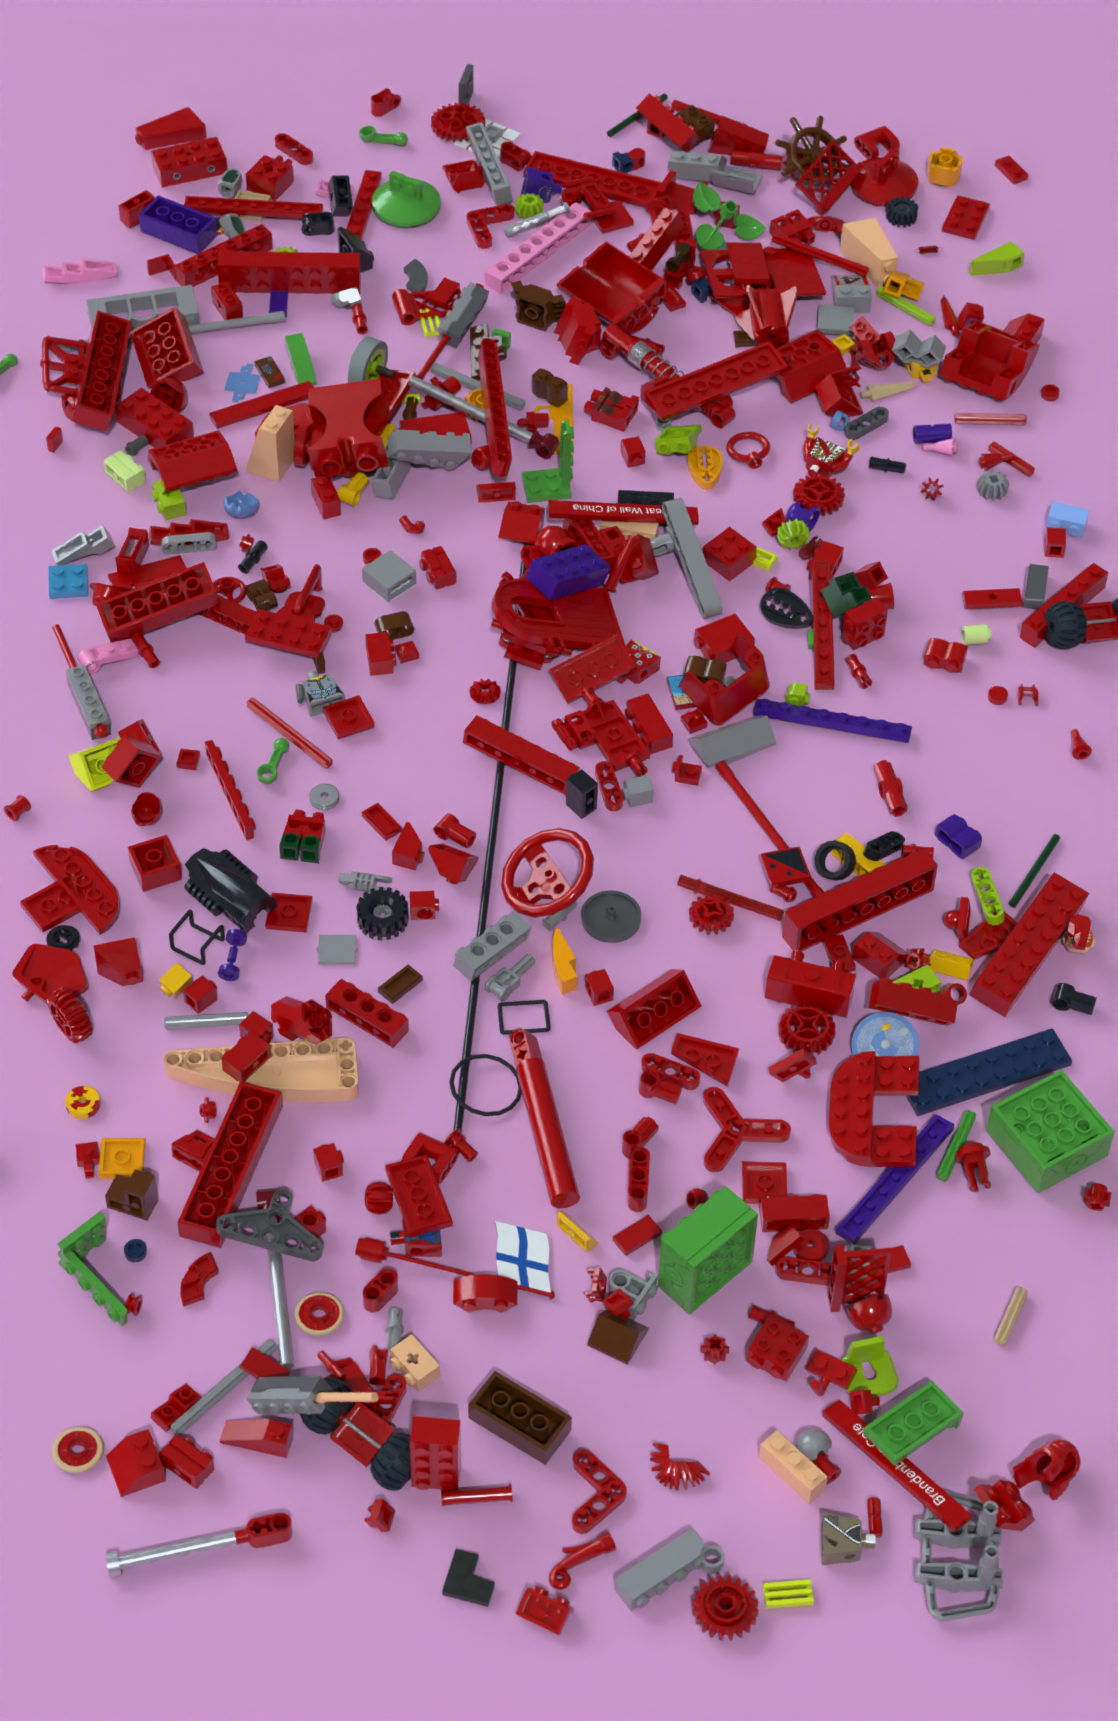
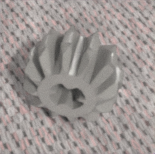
(993, 485)

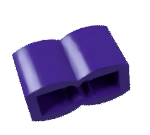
(958, 836)

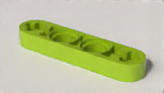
(989, 895)

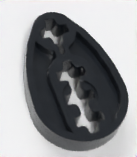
(788, 599)

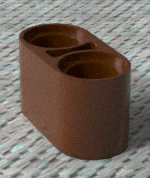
(396, 624)

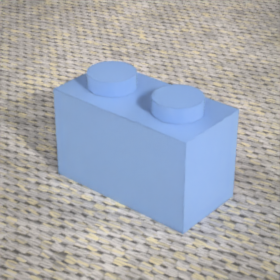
(1068, 517)

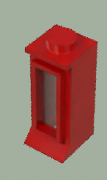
(132, 551)

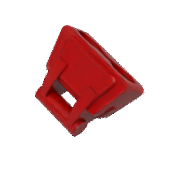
(192, 1151)

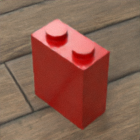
(718, 636)

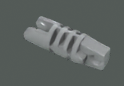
(363, 881)

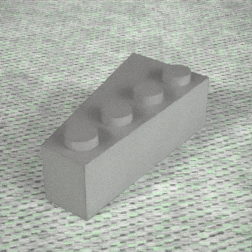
(429, 449)

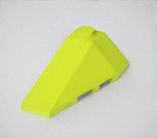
(88, 764)

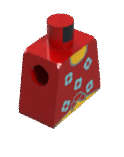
(645, 661)

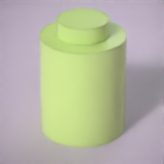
(975, 634)

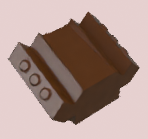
(537, 306)

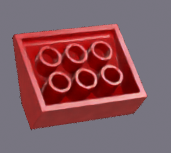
(166, 348)

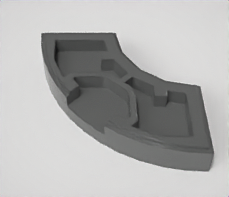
(417, 276)

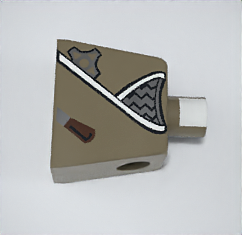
(843, 1539)

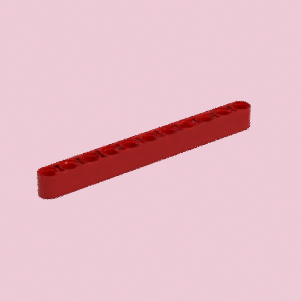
(494, 408)

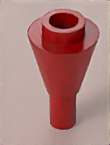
(990, 460)
(1080, 748)

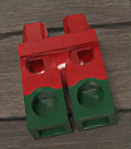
(303, 837)

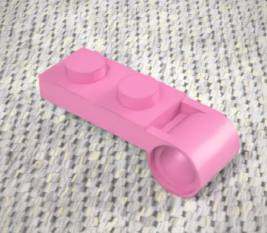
(106, 653)

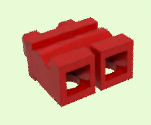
(797, 229)

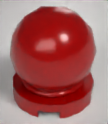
(553, 540)

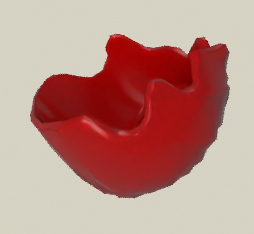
(146, 809)

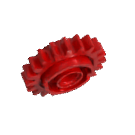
(722, 1621)

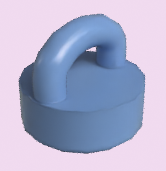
(837, 419)

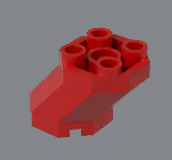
(302, 1020)

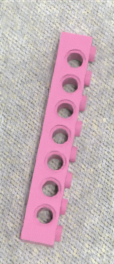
(537, 248)

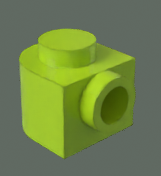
(797, 694)

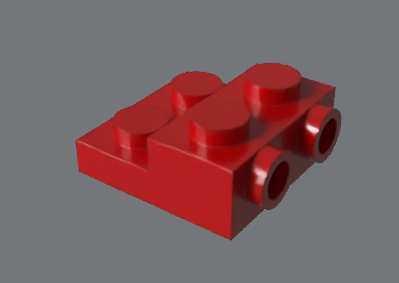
(1012, 1510)

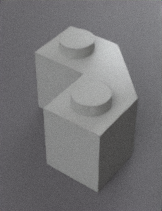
(912, 349)

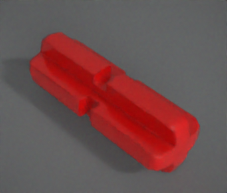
(875, 1518)

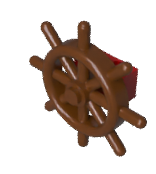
(800, 159)

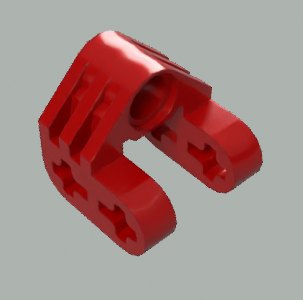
(864, 352)

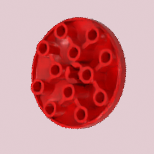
(885, 179)

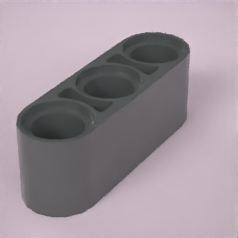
(1036, 586)

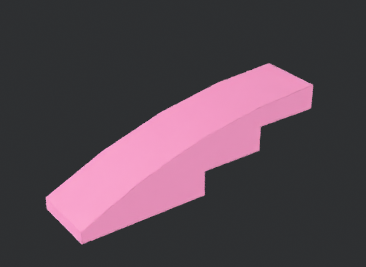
(84, 271)

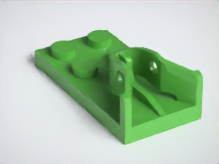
(913, 1422)

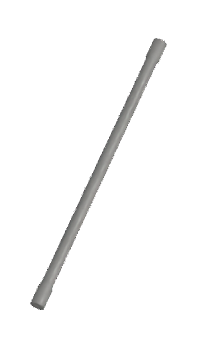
(274, 317)

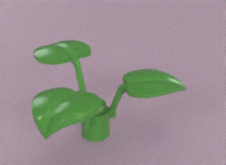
(707, 236)

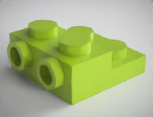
(677, 439)

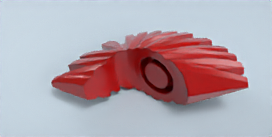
(827, 223)
(676, 1469)

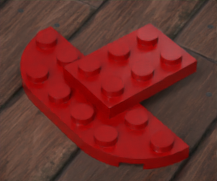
(76, 889)

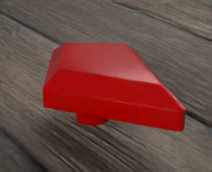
(773, 522)

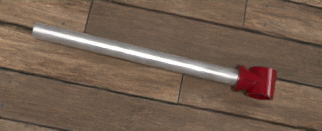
(544, 445)
(277, 1287)

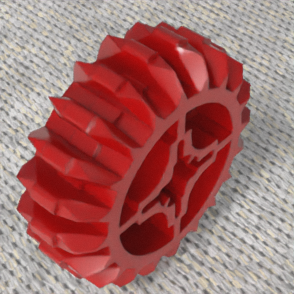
(69, 1015)
(806, 1024)

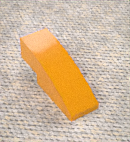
(563, 964)

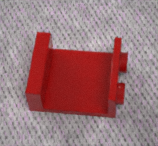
(681, 194)

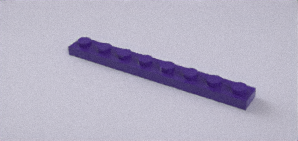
(833, 720)
(893, 1182)

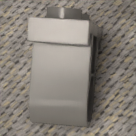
(635, 1288)

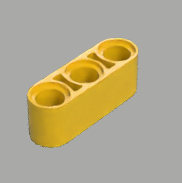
(863, 864)

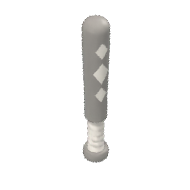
(534, 220)

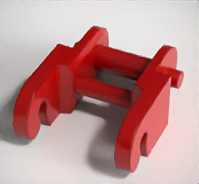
(1034, 694)

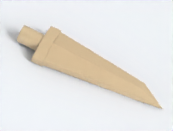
(878, 392)

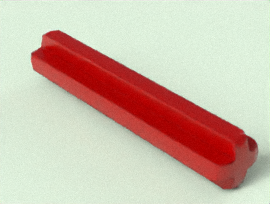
(1016, 462)

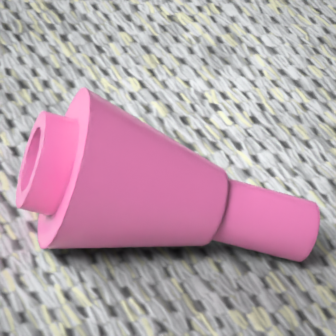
(946, 447)

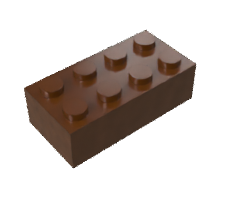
(520, 1417)

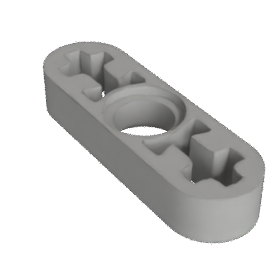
(174, 540)

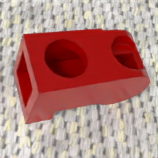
(580, 729)

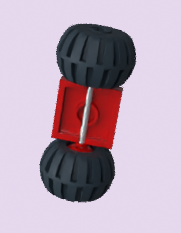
(1073, 623)
(365, 1438)

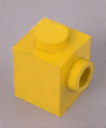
(175, 981)

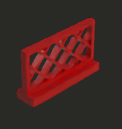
(837, 188)
(841, 1276)

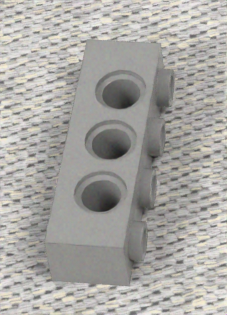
(491, 945)

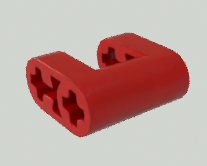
(867, 142)
(440, 1152)

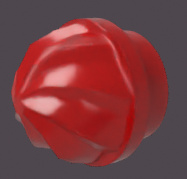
(696, 1197)

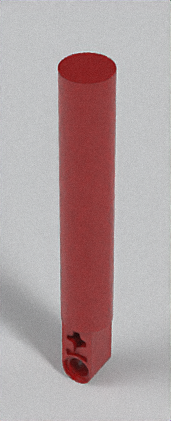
(544, 1120)

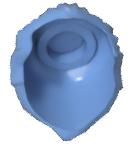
(241, 505)

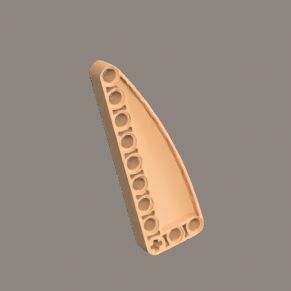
(313, 1077)

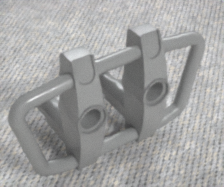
(972, 1577)

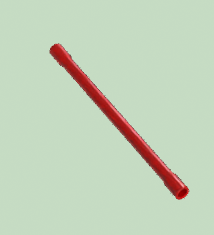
(729, 776)

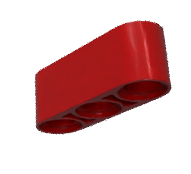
(636, 1187)

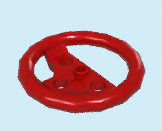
(547, 878)

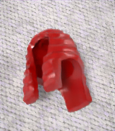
(1050, 1464)

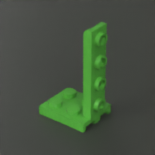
(552, 483)
(74, 1249)

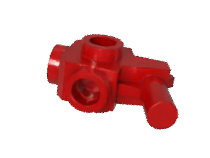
(656, 206)

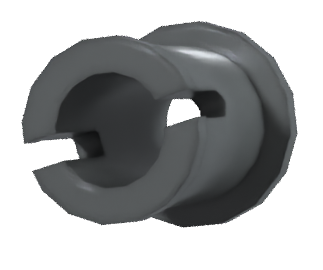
(133, 447)

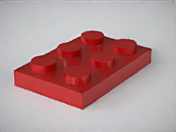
(965, 217)

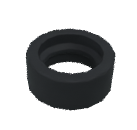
(822, 853)

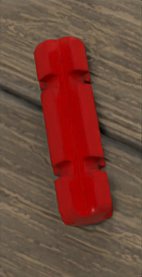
(564, 734)

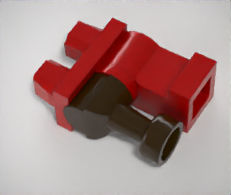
(683, 260)

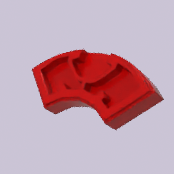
(196, 1278)

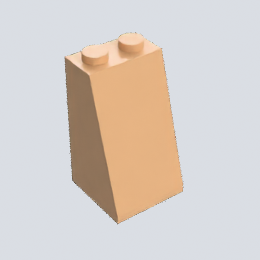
(868, 245)
(273, 445)

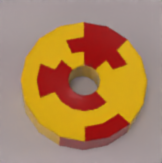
(82, 1110)

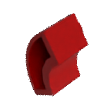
(485, 1292)

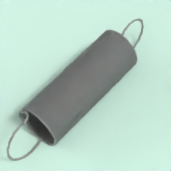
(300, 693)

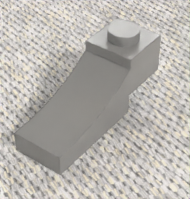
(83, 545)

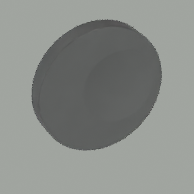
(611, 916)

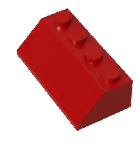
(655, 1008)

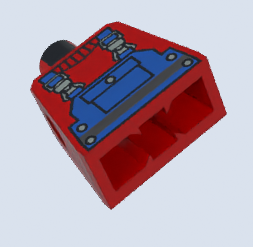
(419, 1246)

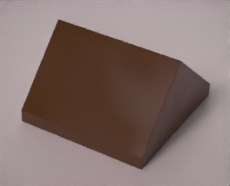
(616, 1336)

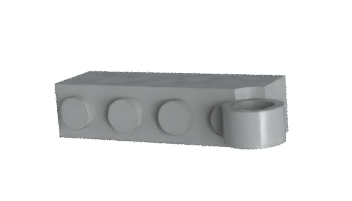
(666, 1567)

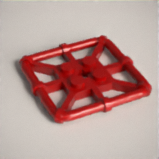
(70, 365)

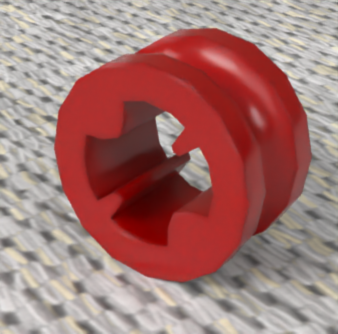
(133, 1304)

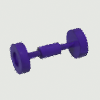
(229, 971)

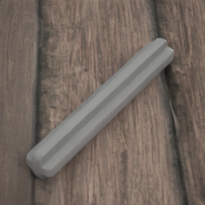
(204, 1020)

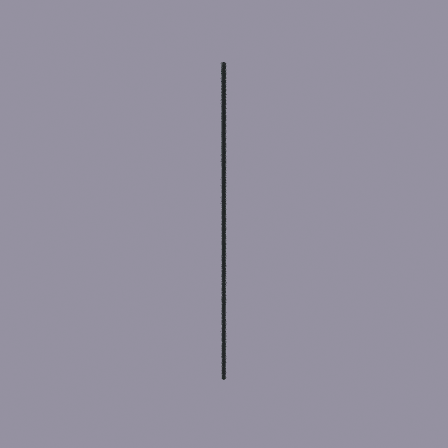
(472, 1004)

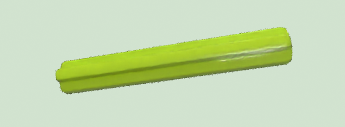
(907, 306)

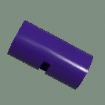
(931, 434)

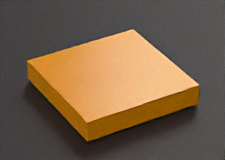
(121, 1157)

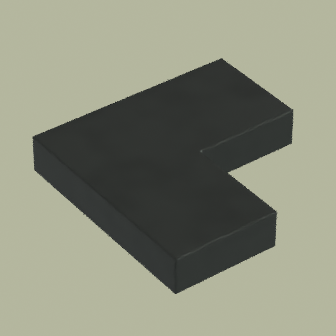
(461, 1582)

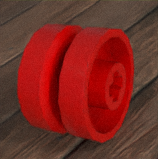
(303, 440)

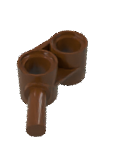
(261, 596)

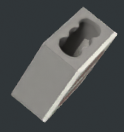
(389, 576)

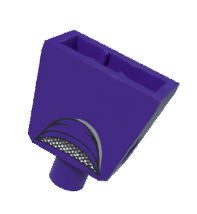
(540, 184)

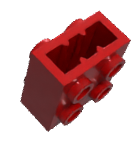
(864, 623)
(777, 1348)

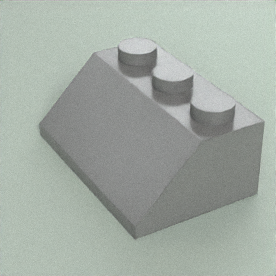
(695, 165)

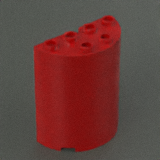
(616, 288)

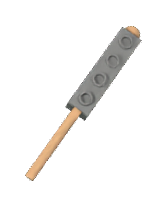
(299, 1395)

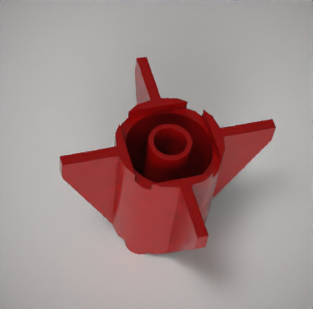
(768, 315)

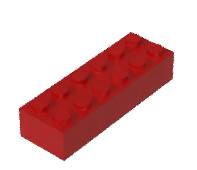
(158, 603)

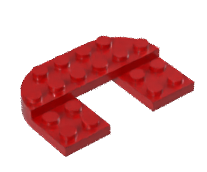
(853, 1108)

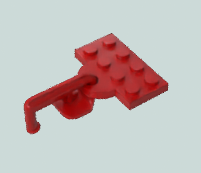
(294, 624)

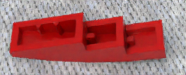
(220, 530)

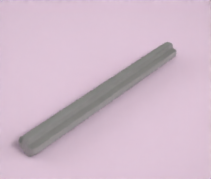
(474, 384)
(217, 1393)

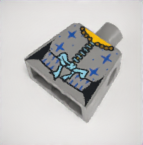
(320, 692)

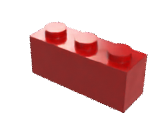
(649, 723)
(799, 1211)

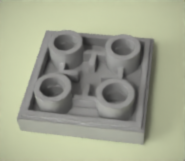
(835, 319)

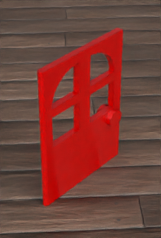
(785, 269)

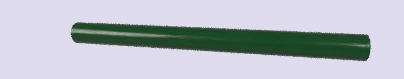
(629, 120)
(1034, 870)

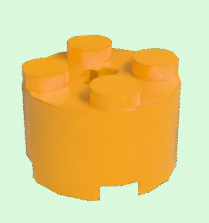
(944, 167)

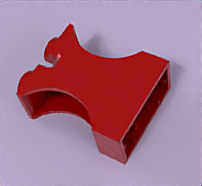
(350, 418)

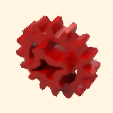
(711, 914)

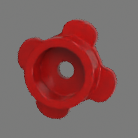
(207, 1110)

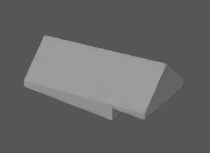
(734, 740)

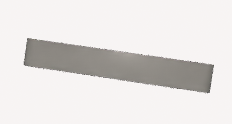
(692, 558)

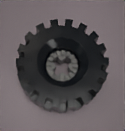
(382, 901)

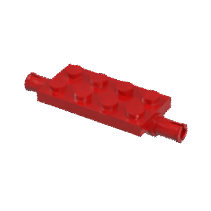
(615, 734)

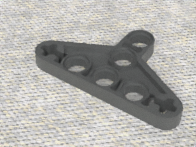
(261, 1224)

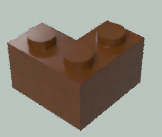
(133, 1194)

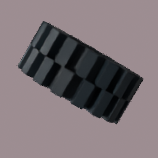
(902, 212)

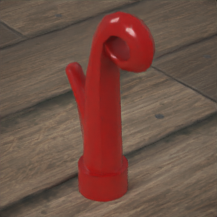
(579, 1555)

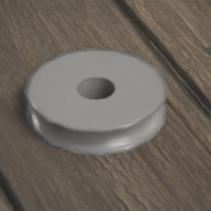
(324, 790)

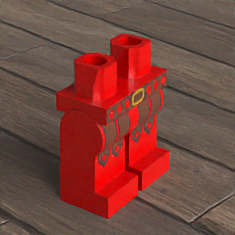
(612, 408)

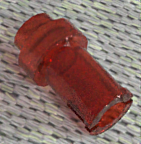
(807, 550)

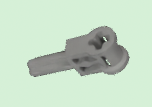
(508, 980)

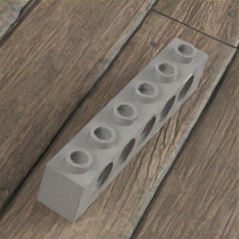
(490, 164)

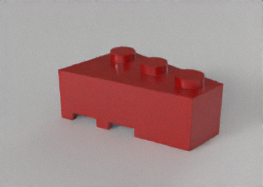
(736, 136)

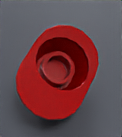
(103, 591)

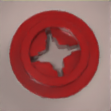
(485, 697)

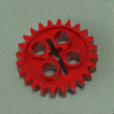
(452, 121)

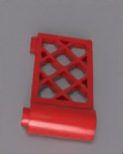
(409, 308)

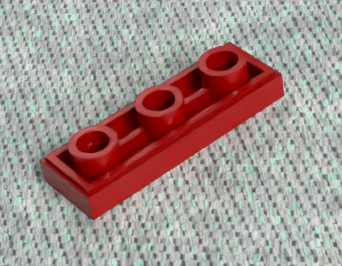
(992, 598)

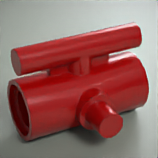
(450, 385)

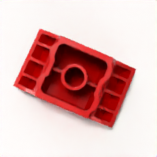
(578, 330)

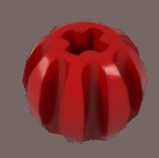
(378, 1198)

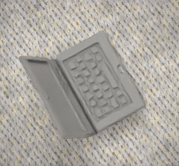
(737, 179)

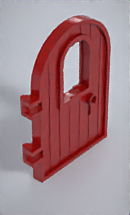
(578, 622)

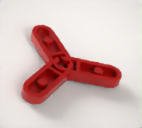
(750, 1130)

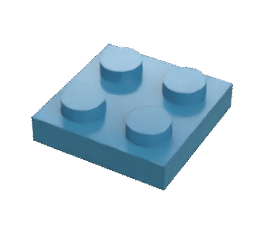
(68, 581)

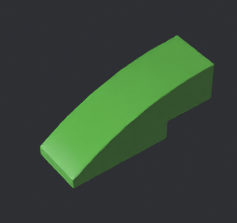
(300, 358)

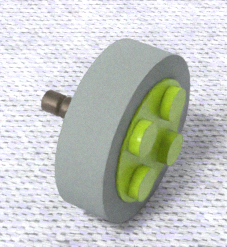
(369, 361)

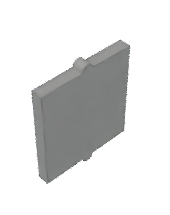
(336, 950)

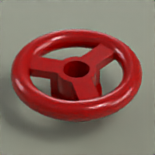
(228, 585)

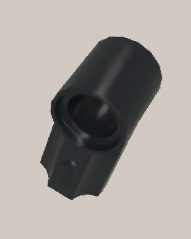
(1067, 998)

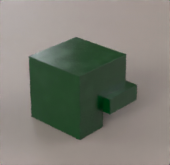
(844, 594)

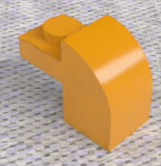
(902, 283)

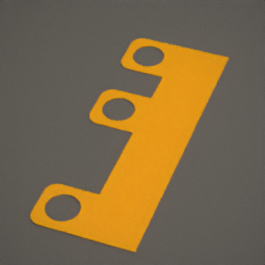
(559, 414)

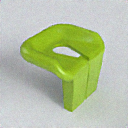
(872, 1351)

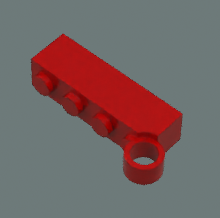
(915, 1002)

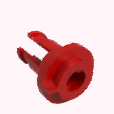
(973, 1157)

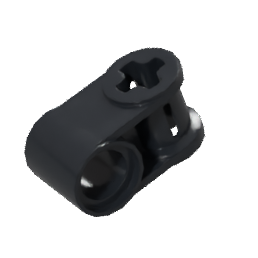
(319, 223)

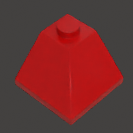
(452, 862)
(119, 961)

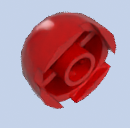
(171, 393)
(870, 1314)

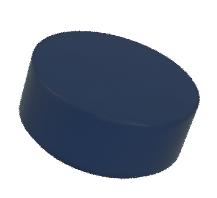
(135, 1250)

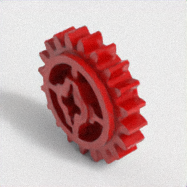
(819, 492)

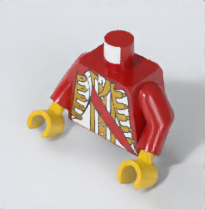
(825, 456)

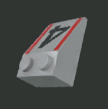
(852, 292)

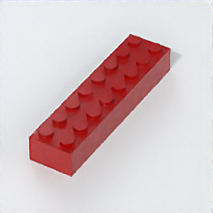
(289, 271)
(101, 371)
(859, 900)
(1028, 944)
(230, 1162)

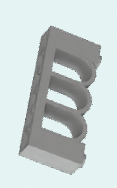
(180, 296)

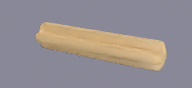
(1011, 1316)

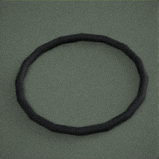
(480, 1056)

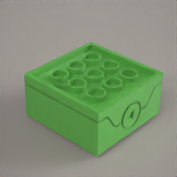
(1049, 1131)
(707, 1249)

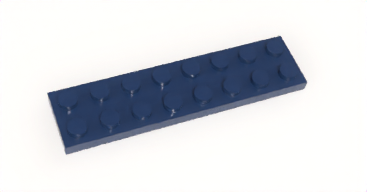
(989, 1071)

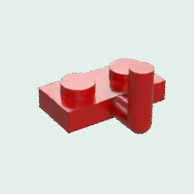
(792, 1065)
(831, 1371)

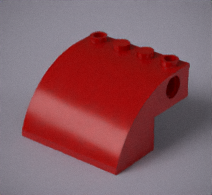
(989, 360)

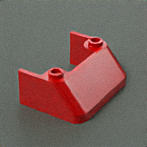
(723, 703)

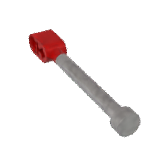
(247, 1535)

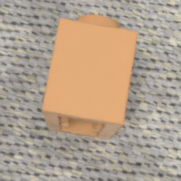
(414, 1363)

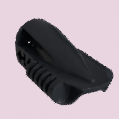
(227, 887)

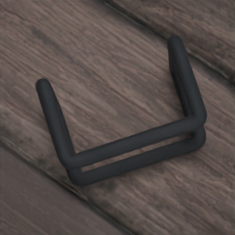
(212, 935)

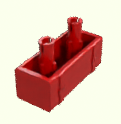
(801, 982)

